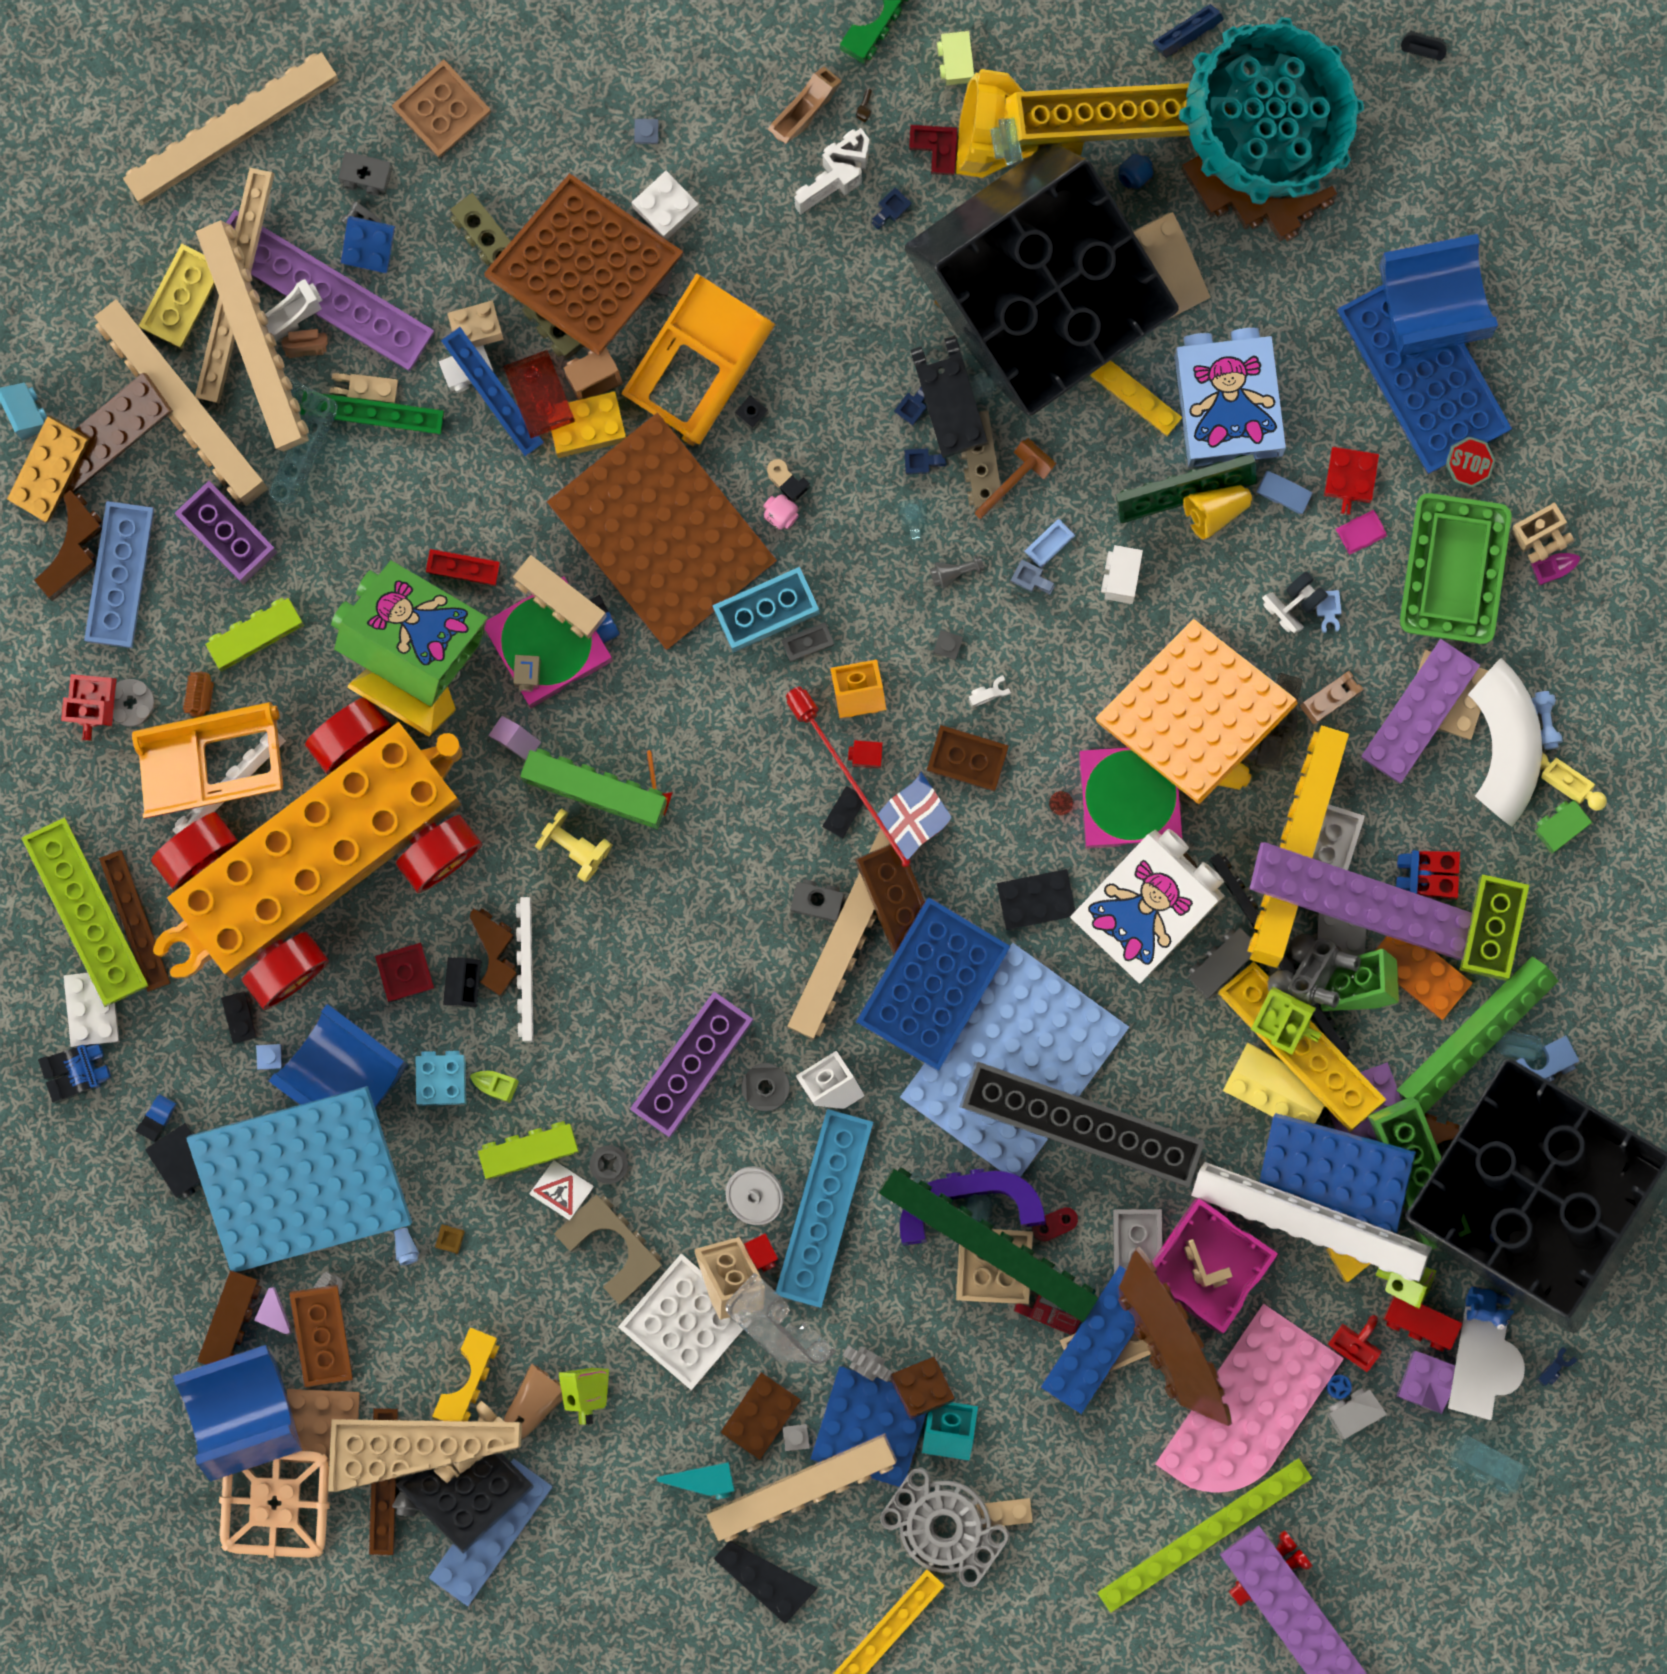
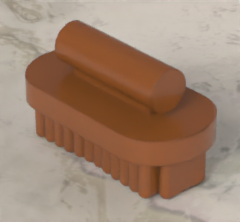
(198, 694)

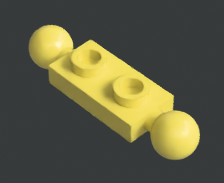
(1571, 783)

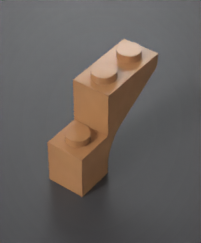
(805, 106)

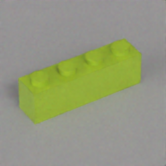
(254, 634)
(527, 1151)

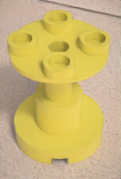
(580, 850)

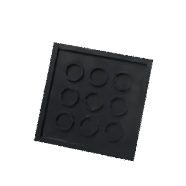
(470, 1502)

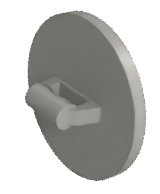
(754, 1195)

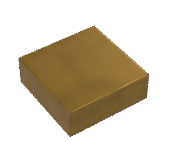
(449, 1239)

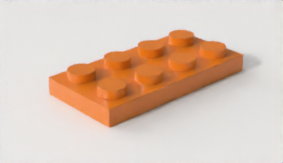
(1426, 976)

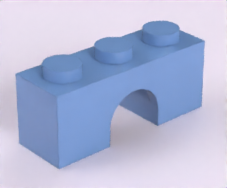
(1559, 1058)

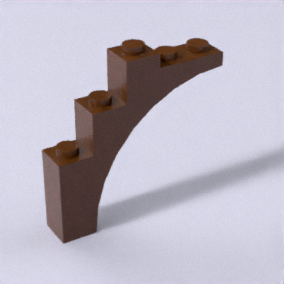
(1280, 213)

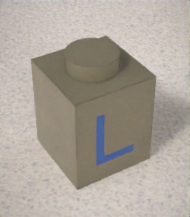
(526, 672)

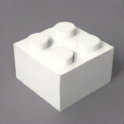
(665, 205)
(1123, 574)

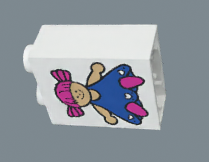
(1149, 904)

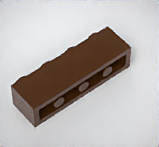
(229, 1318)

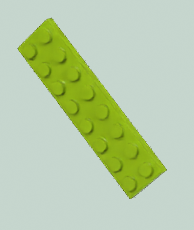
(84, 912)

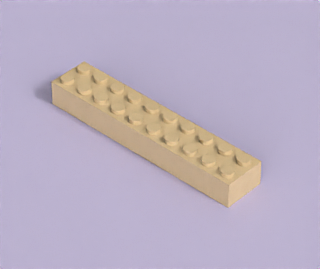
(187, 412)

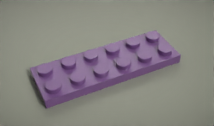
(1420, 711)

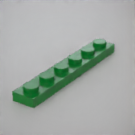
(385, 414)

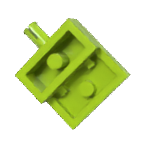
(1285, 1020)

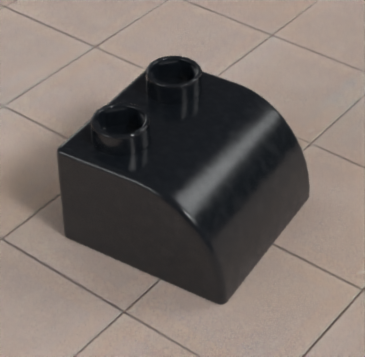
(1042, 277)
(1552, 1178)

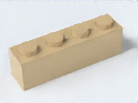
(559, 597)

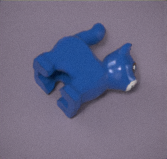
(1484, 1307)

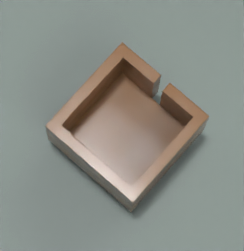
(592, 374)

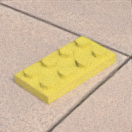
(179, 298)

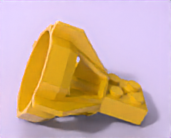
(980, 112)

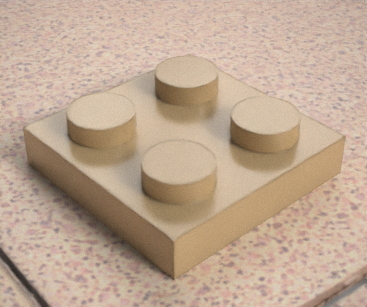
(478, 323)

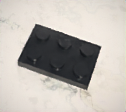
(1036, 899)

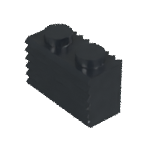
(462, 982)

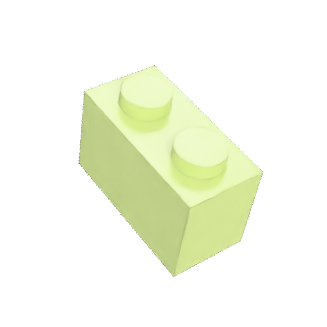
(956, 58)

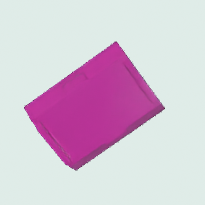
(1361, 532)

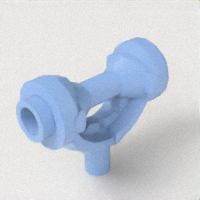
(1543, 704)

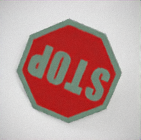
(1470, 462)

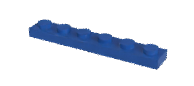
(490, 389)

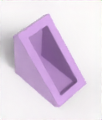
(514, 737)
(272, 1313)

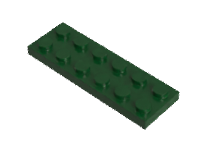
(1170, 493)

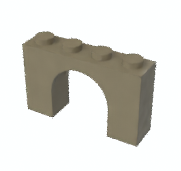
(598, 1216)

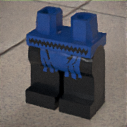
(82, 1071)

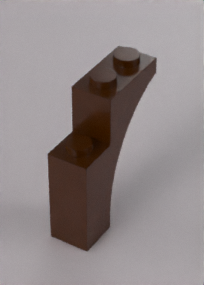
(71, 560)

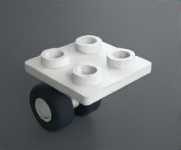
(1300, 587)

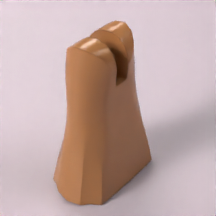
(534, 1399)

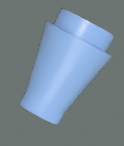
(405, 1248)

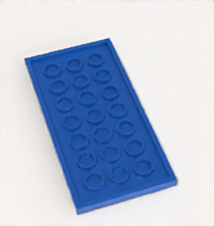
(1432, 392)

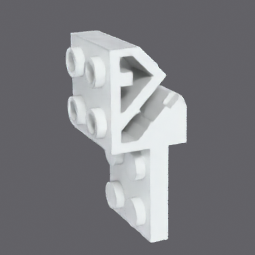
(843, 167)

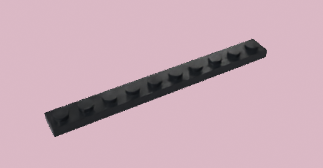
(1249, 906)

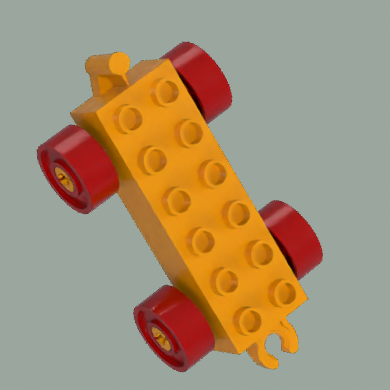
(259, 891)

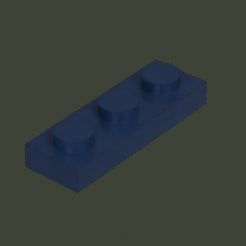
(1188, 30)

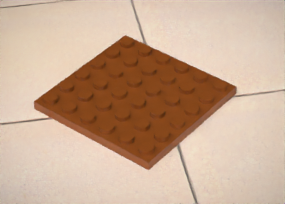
(583, 264)

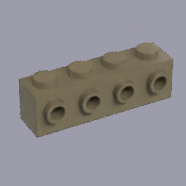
(982, 469)

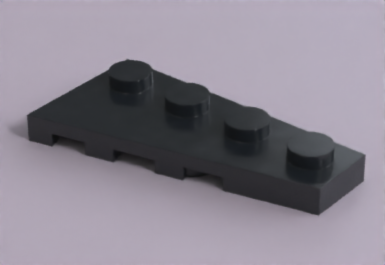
(770, 1584)

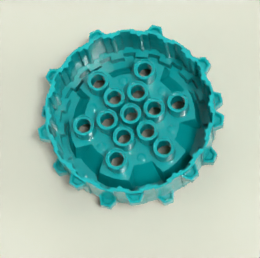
(1316, 81)

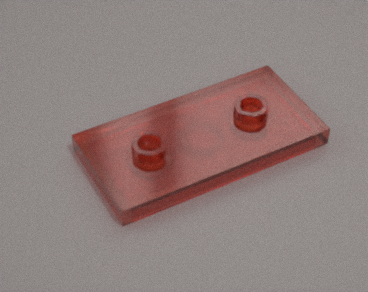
(539, 393)

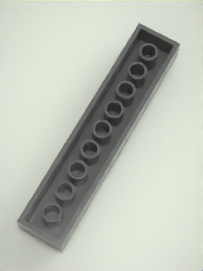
(1081, 1124)

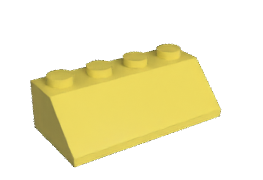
(1271, 1086)

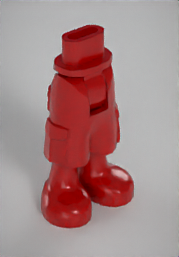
(1285, 1546)

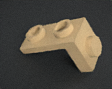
(1217, 1278)

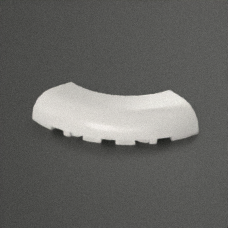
(1514, 742)

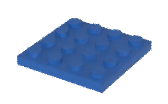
(865, 1410)

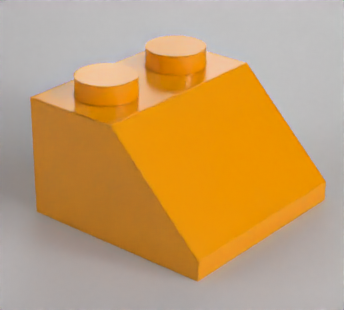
(858, 689)

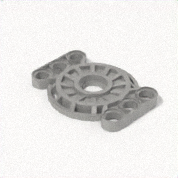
(920, 1520)

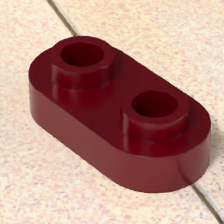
(1055, 1225)

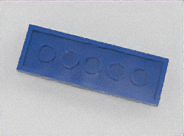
(1092, 1349)

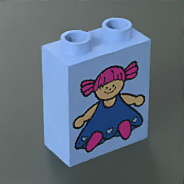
(1229, 397)

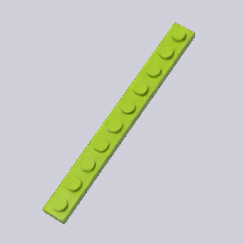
(1204, 1535)

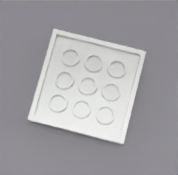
(680, 1324)

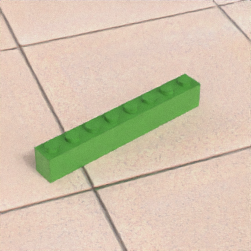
(1478, 1034)

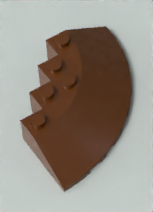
(1170, 1340)

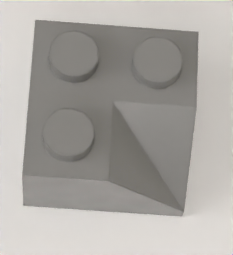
(1355, 1413)

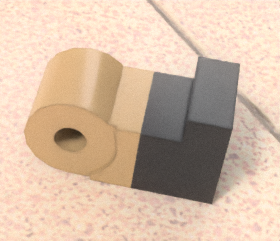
(785, 481)

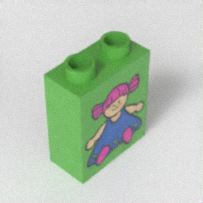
(408, 631)

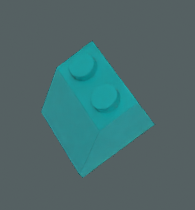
(950, 1431)

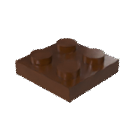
(922, 1387)

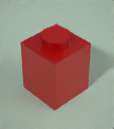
(866, 754)
(761, 1253)

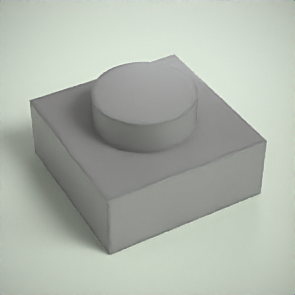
(796, 1437)

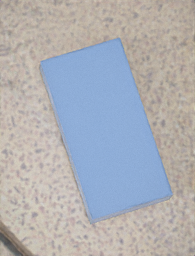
(1049, 543)

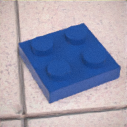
(367, 244)

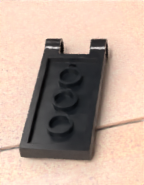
(950, 401)

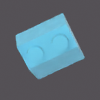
(22, 410)

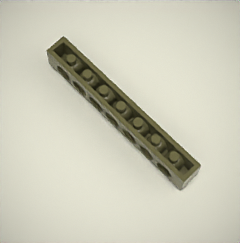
(471, 208)

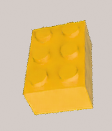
(595, 426)

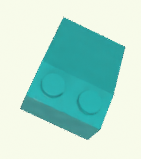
(707, 1480)

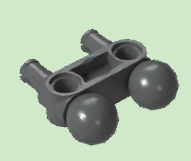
(1318, 963)

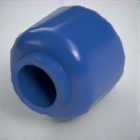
(1135, 171)

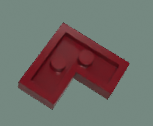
(938, 140)

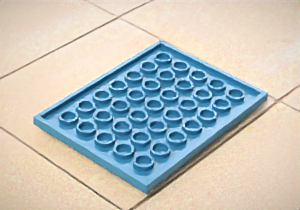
(299, 1180)

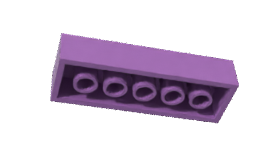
(692, 1064)

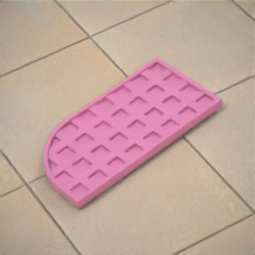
(1269, 1389)

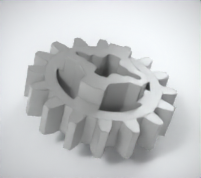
(867, 1363)

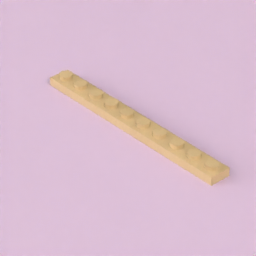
(247, 236)

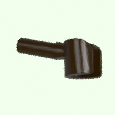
(862, 112)

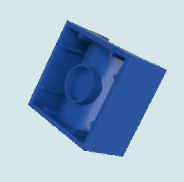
(1436, 295)
(338, 1060)
(238, 1413)

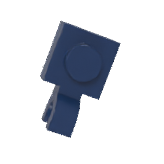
(892, 207)
(911, 407)
(919, 461)
(1551, 1372)

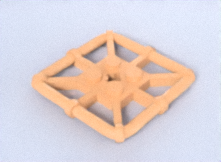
(284, 1515)

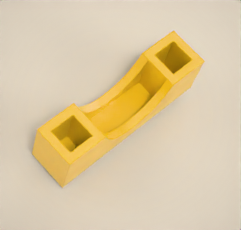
(478, 1350)

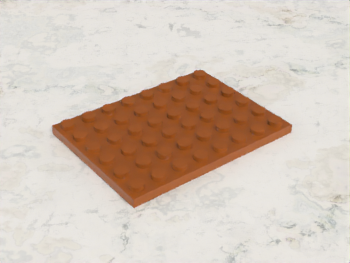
(661, 531)

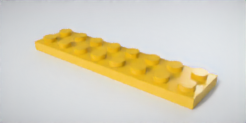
(1315, 1063)

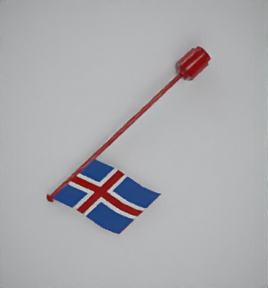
(909, 816)

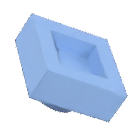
(269, 1057)

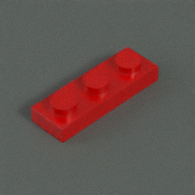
(462, 567)

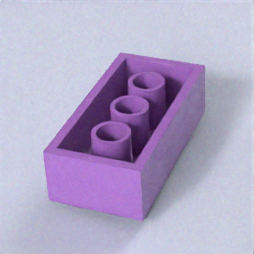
(226, 532)

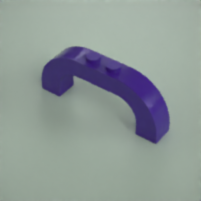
(979, 1183)

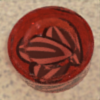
(1061, 803)

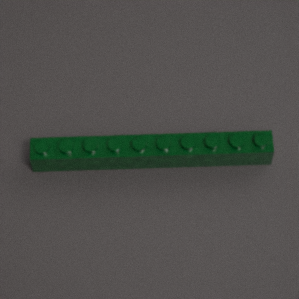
(987, 1244)

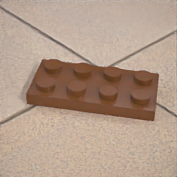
(321, 1335)

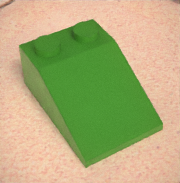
(1369, 987)

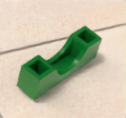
(861, 40)

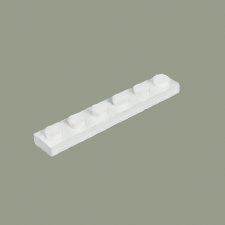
(251, 762)
(524, 958)

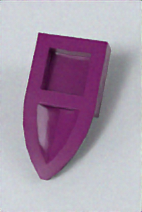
(1554, 567)

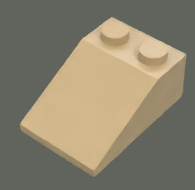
(724, 1270)

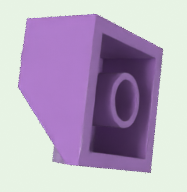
(1427, 1382)

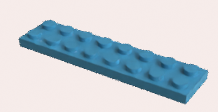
(824, 1208)

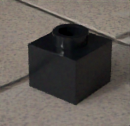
(754, 420)

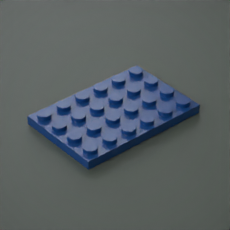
(933, 984)
(1338, 1170)

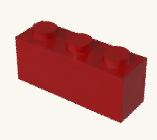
(1422, 1323)

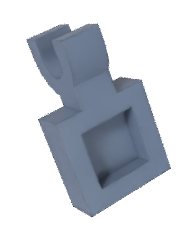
(1029, 576)

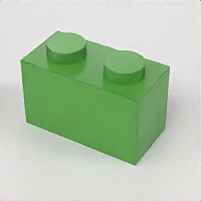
(1562, 826)

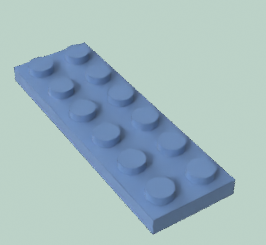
(119, 574)
(467, 1572)

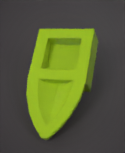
(495, 1084)

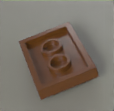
(967, 758)
(760, 1416)

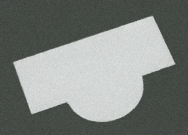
(1484, 1368)

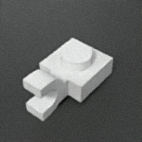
(983, 695)

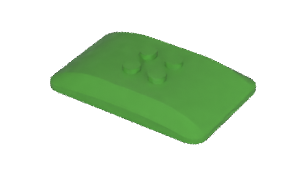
(1455, 568)

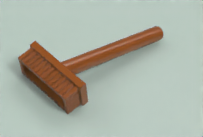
(1033, 459)

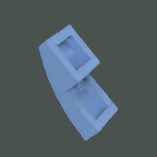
(1284, 492)

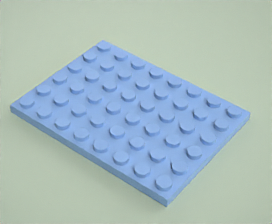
(1025, 1026)

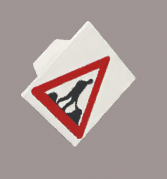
(561, 1190)

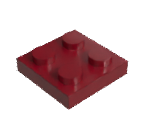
(404, 972)

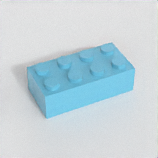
(766, 609)

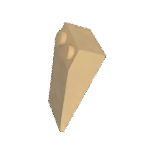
(1173, 260)

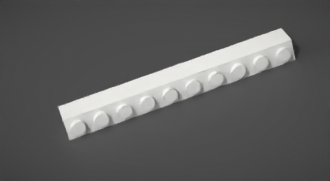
(1311, 1222)

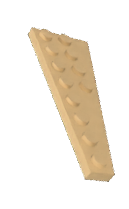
(388, 1449)

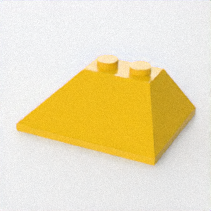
(402, 704)

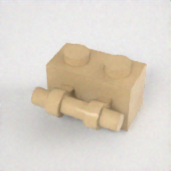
(1538, 528)

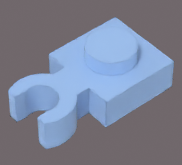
(1328, 609)

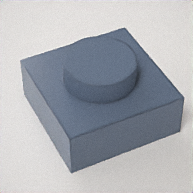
(646, 131)

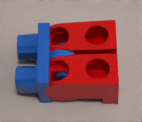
(1422, 878)

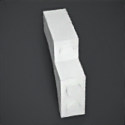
(297, 306)

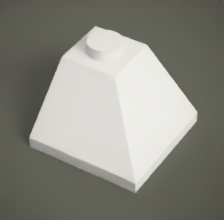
(830, 1083)

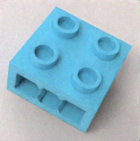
(440, 1079)

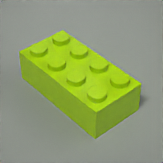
(1494, 927)

